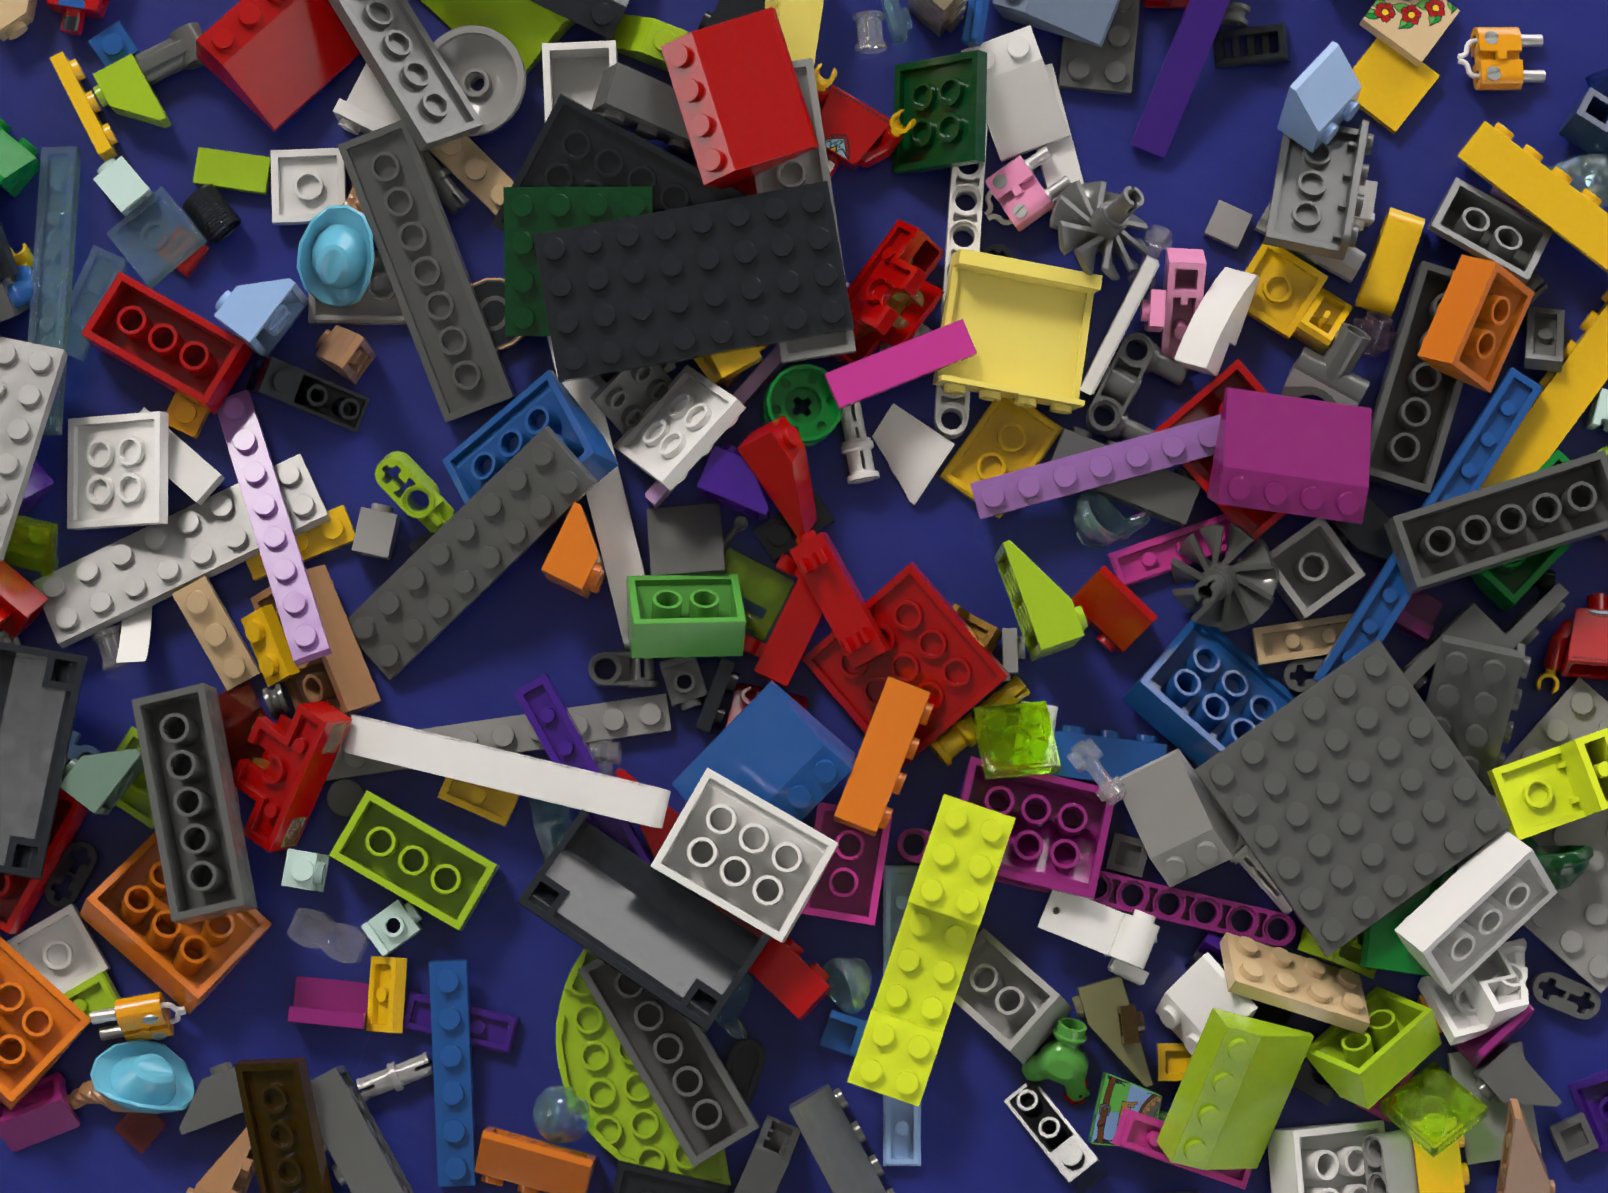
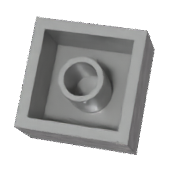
(1313, 568)

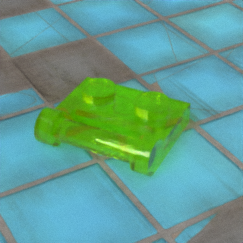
(33, 545)
(759, 586)

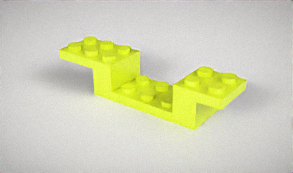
(1554, 785)
(931, 950)

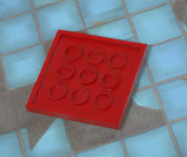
(928, 650)

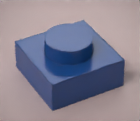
(113, 44)

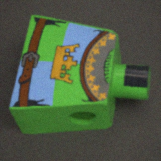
(1115, 1096)

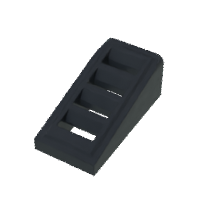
(1267, 58)

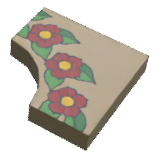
(1409, 25)

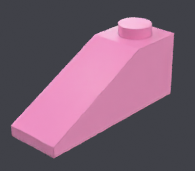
(1184, 291)

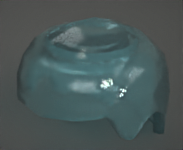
(561, 1115)

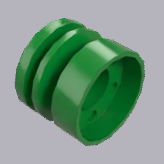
(799, 385)

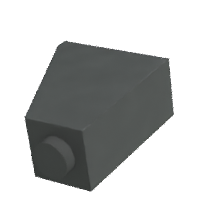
(768, 1157)

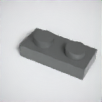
(1544, 339)

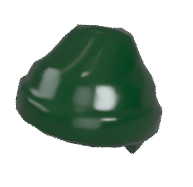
(1562, 863)

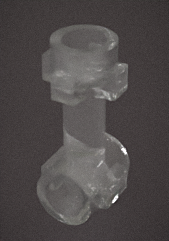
(1158, 239)
(606, 754)
(1085, 757)

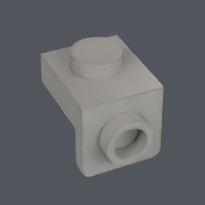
(1012, 650)

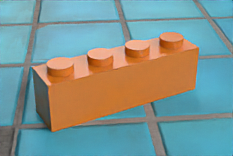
(881, 757)

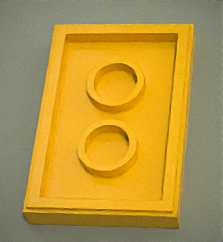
(1001, 443)

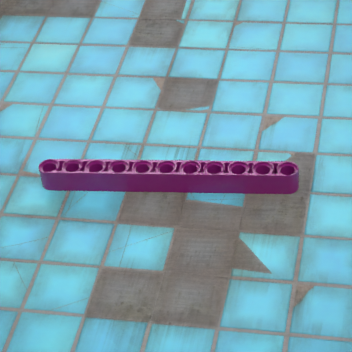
(1150, 895)

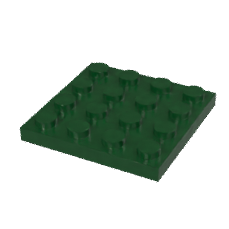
(546, 210)

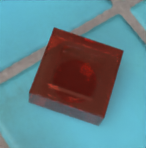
(141, 1129)

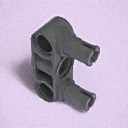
(1122, 383)

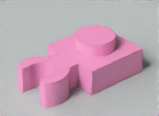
(1153, 311)

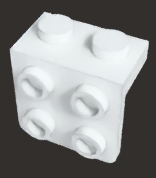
(366, 106)

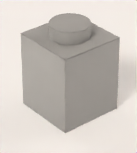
(376, 532)

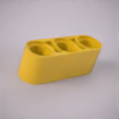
(1390, 262)

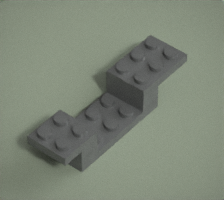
(1475, 625)

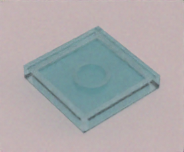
(156, 237)

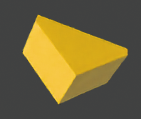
(1322, 321)

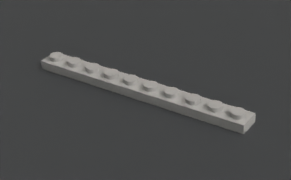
(516, 734)

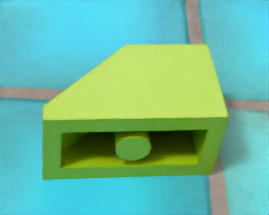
(643, 38)
(129, 93)

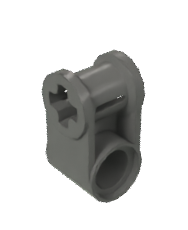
(627, 671)

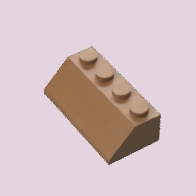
(337, 677)

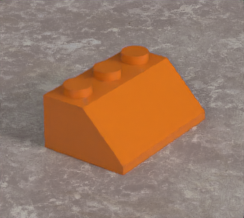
(1476, 322)
(574, 557)
(532, 1163)

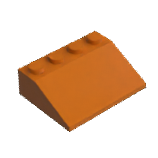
(179, 958)
(34, 1025)

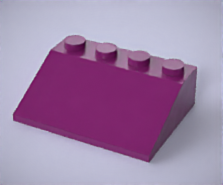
(1292, 456)
(1056, 828)

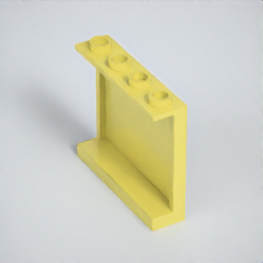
(1025, 326)

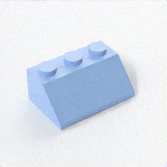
(261, 312)

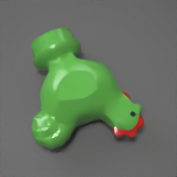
(1063, 1060)

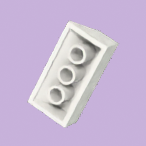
(1476, 910)

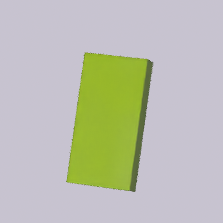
(232, 171)

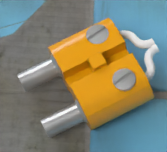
(1498, 59)
(138, 1018)

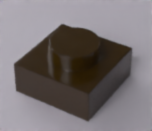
(1130, 1023)

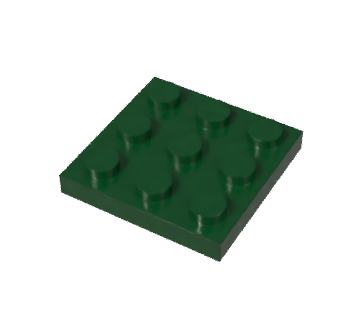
(949, 112)

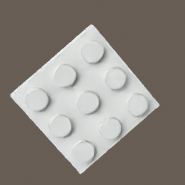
(680, 427)
(118, 470)

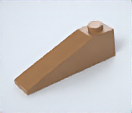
(231, 1171)

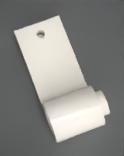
(1100, 927)

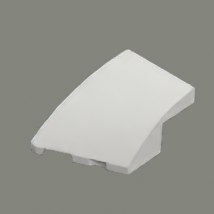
(1484, 998)

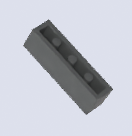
(643, 105)
(1159, 494)

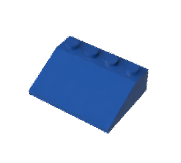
(505, 434)
(1205, 692)
(775, 754)

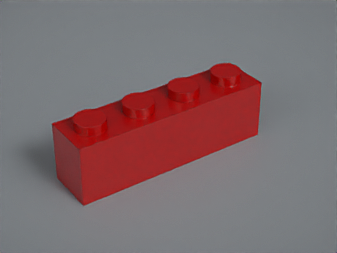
(785, 973)

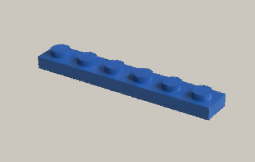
(452, 1072)

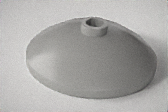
(488, 55)

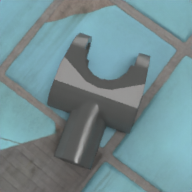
(1332, 374)

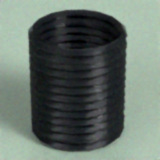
(211, 213)

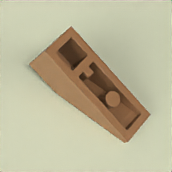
(345, 352)
(1521, 1162)

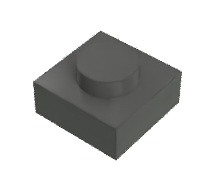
(1126, 855)
(1572, 1137)

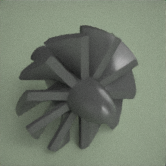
(1095, 222)
(1230, 588)

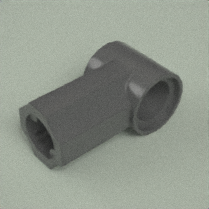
(172, 54)

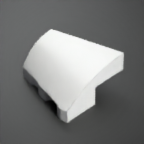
(911, 450)

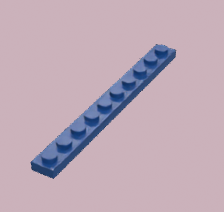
(1462, 475)

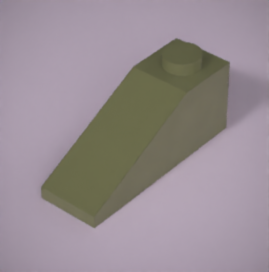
(1098, 1007)

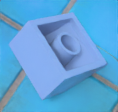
(1320, 100)

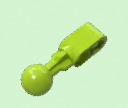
(432, 515)

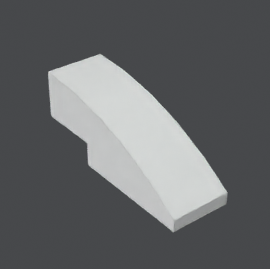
(1217, 321)
(190, 470)

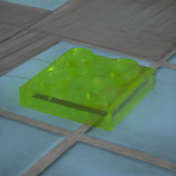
(1015, 740)
(1433, 1109)

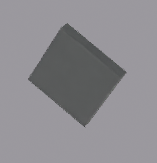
(686, 540)

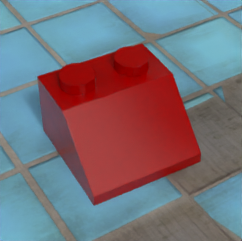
(1113, 610)

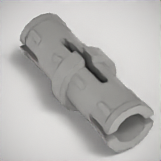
(395, 1076)

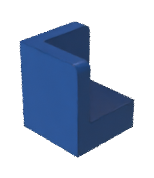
(843, 1033)

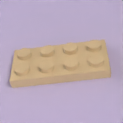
(1294, 983)

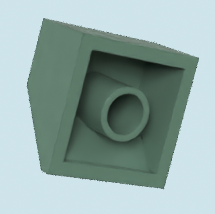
(102, 778)

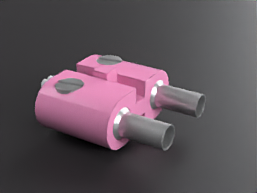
(1021, 192)

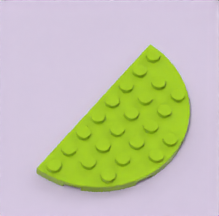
(619, 1103)

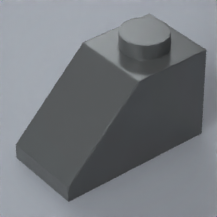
(1511, 1076)
(214, 1099)

